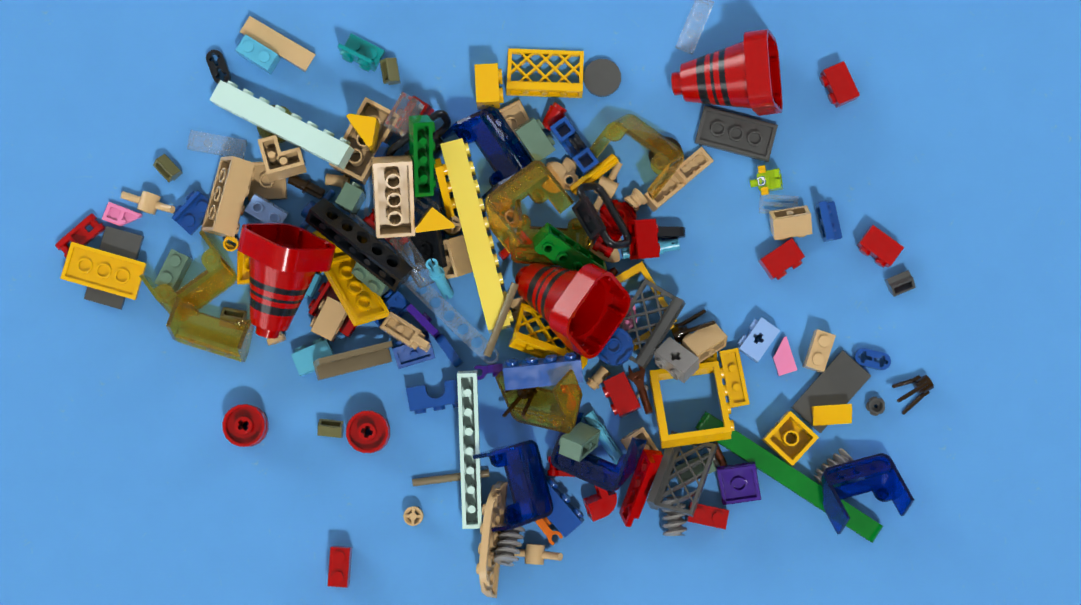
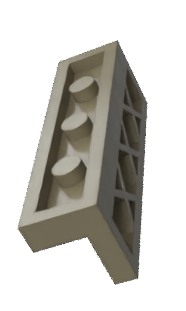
(353, 360)

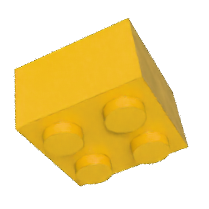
(487, 86)
(790, 438)

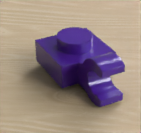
(489, 369)

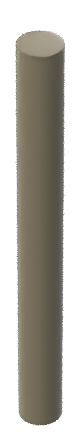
(501, 319)
(443, 478)

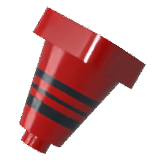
(735, 76)
(280, 271)
(578, 305)

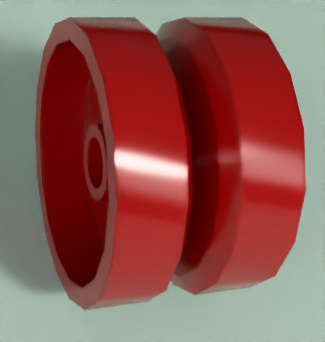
(234, 422)
(360, 423)

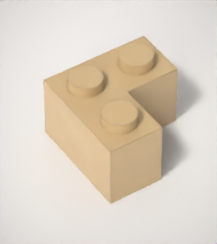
(278, 163)

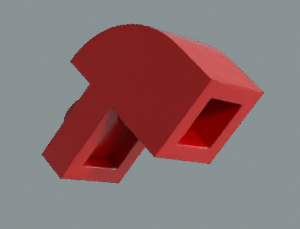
(600, 504)

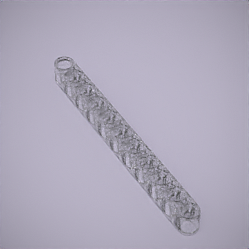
(442, 309)

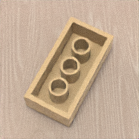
(359, 165)
(228, 196)
(393, 196)

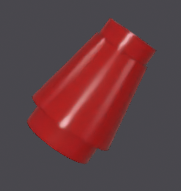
(553, 115)

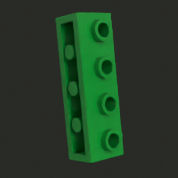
(421, 152)
(563, 249)

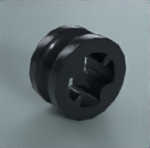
(577, 143)

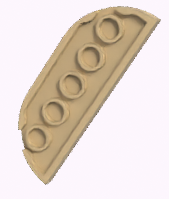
(493, 516)

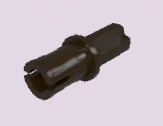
(306, 186)

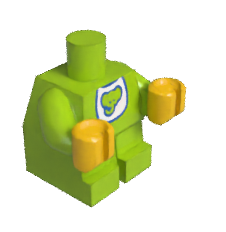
(767, 180)

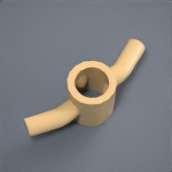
(608, 184)
(148, 202)
(536, 554)

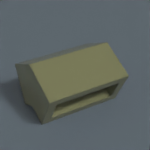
(390, 71)
(167, 168)
(233, 315)
(330, 428)

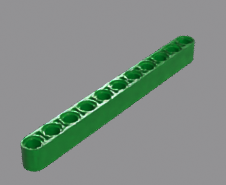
(788, 476)

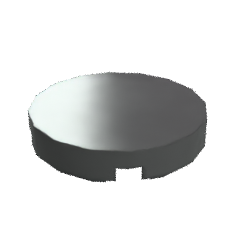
(602, 77)

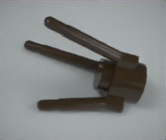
(680, 332)
(921, 385)
(522, 394)

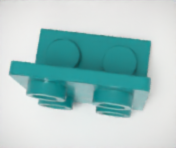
(361, 52)

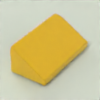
(832, 414)

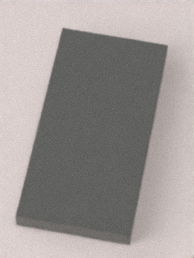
(736, 134)
(118, 243)
(832, 387)

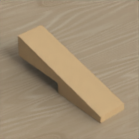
(278, 43)
(683, 175)

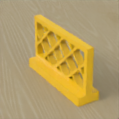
(549, 88)
(530, 343)

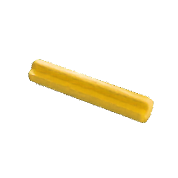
(596, 172)

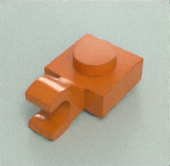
(544, 524)

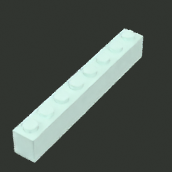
(282, 124)
(469, 445)

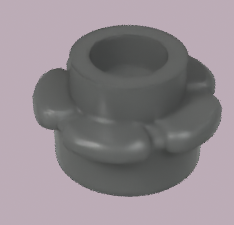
(880, 406)

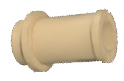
(336, 180)
(597, 378)

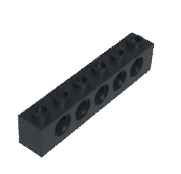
(359, 244)

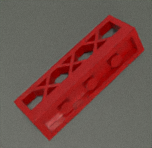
(640, 485)

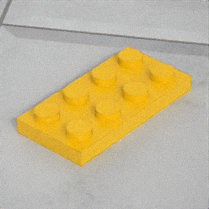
(103, 271)
(356, 298)

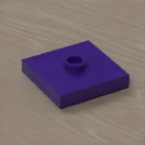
(424, 320)
(739, 483)

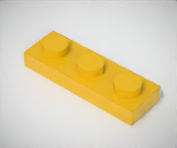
(445, 187)
(734, 377)

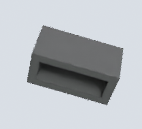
(900, 283)

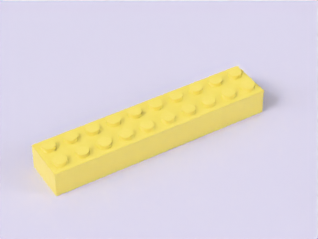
(475, 231)

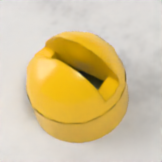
(229, 247)

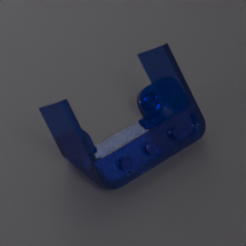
(495, 142)
(597, 470)
(859, 476)
(526, 483)

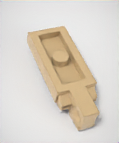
(404, 332)

